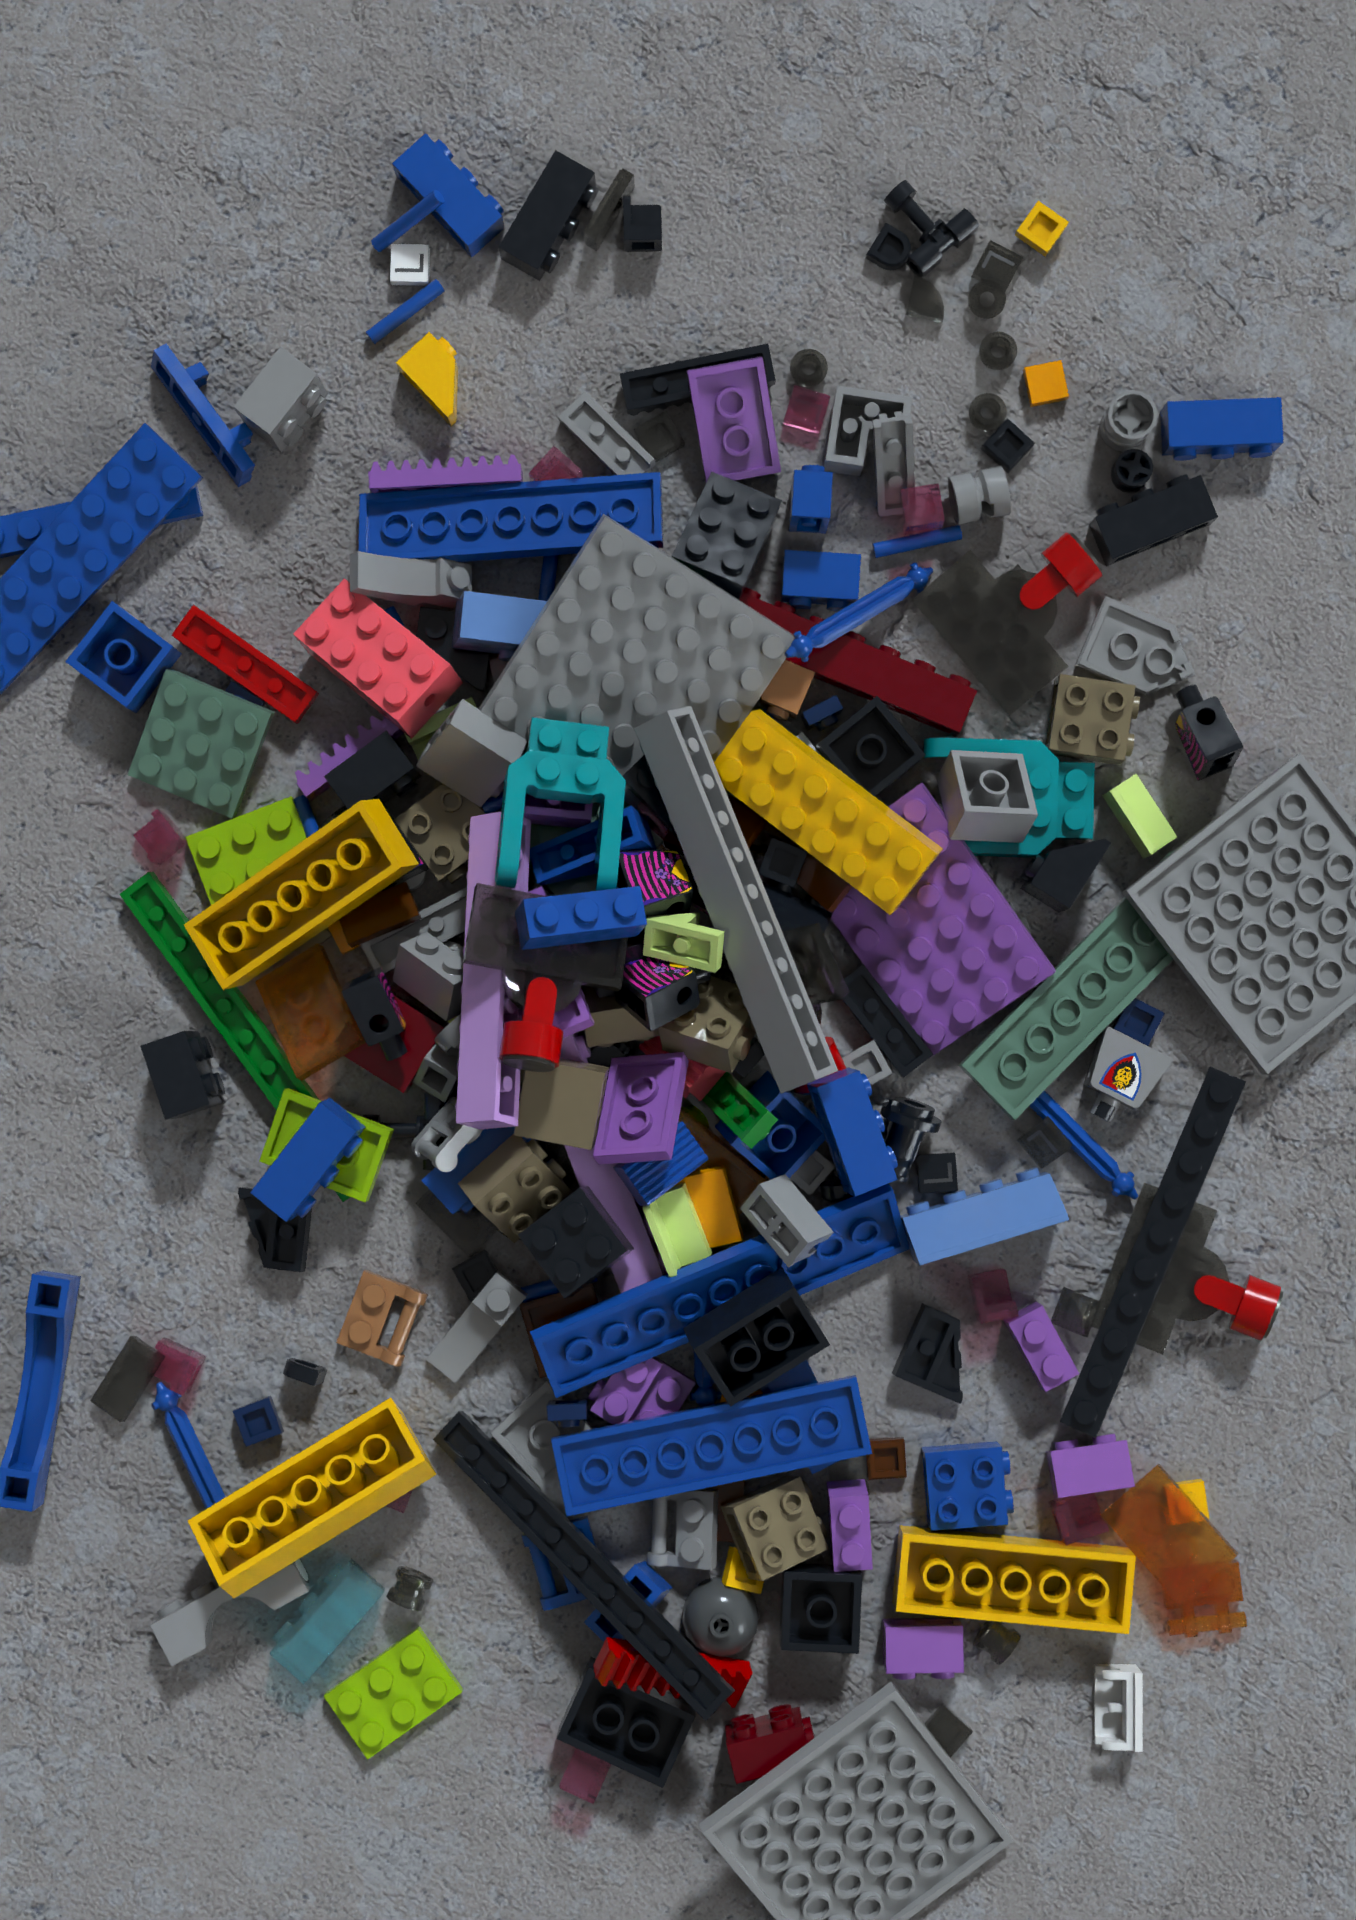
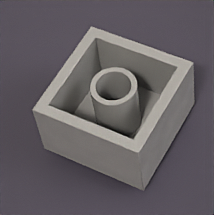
(281, 400)
(986, 796)

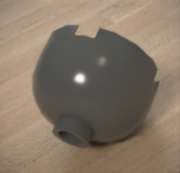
(715, 1601)

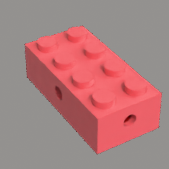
(378, 658)

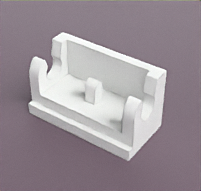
(1118, 1707)

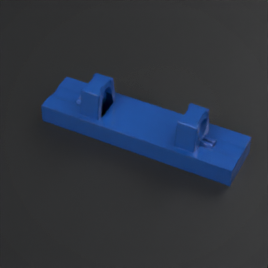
(184, 388)

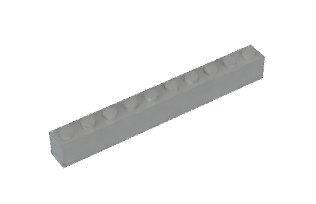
(735, 898)

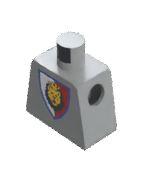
(1122, 1072)

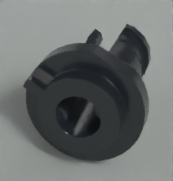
(907, 1130)

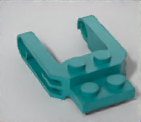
(565, 765)
(1060, 792)

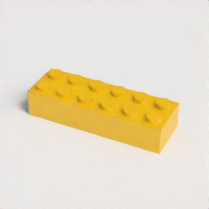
(824, 811)
(301, 893)
(311, 1498)
(1013, 1579)

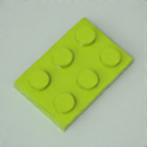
(244, 846)
(356, 1173)
(393, 1692)

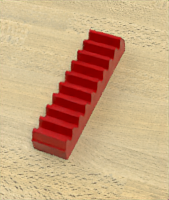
(245, 664)
(624, 1664)

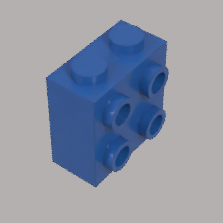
(966, 1485)

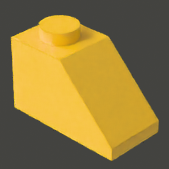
(434, 374)

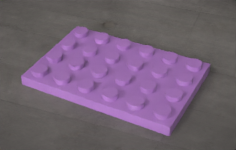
(952, 943)

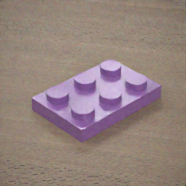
(734, 419)
(641, 1108)

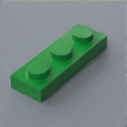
(740, 1110)

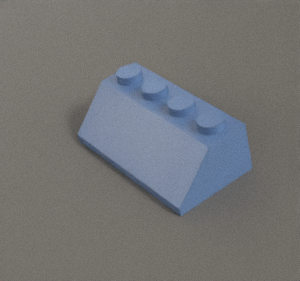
(982, 1217)

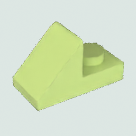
(683, 941)

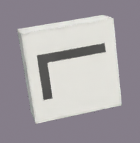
(409, 264)

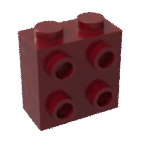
(418, 1039)
(765, 1741)

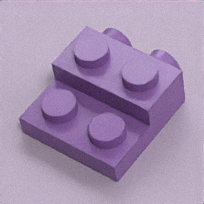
(640, 1392)

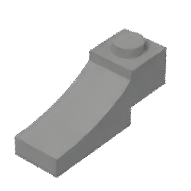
(409, 580)
(476, 1326)

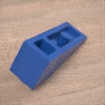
(575, 851)

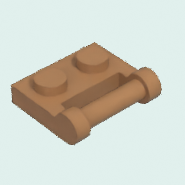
(369, 1315)

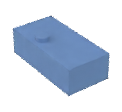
(493, 622)

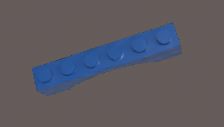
(31, 1440)

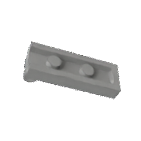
(605, 437)
(892, 461)

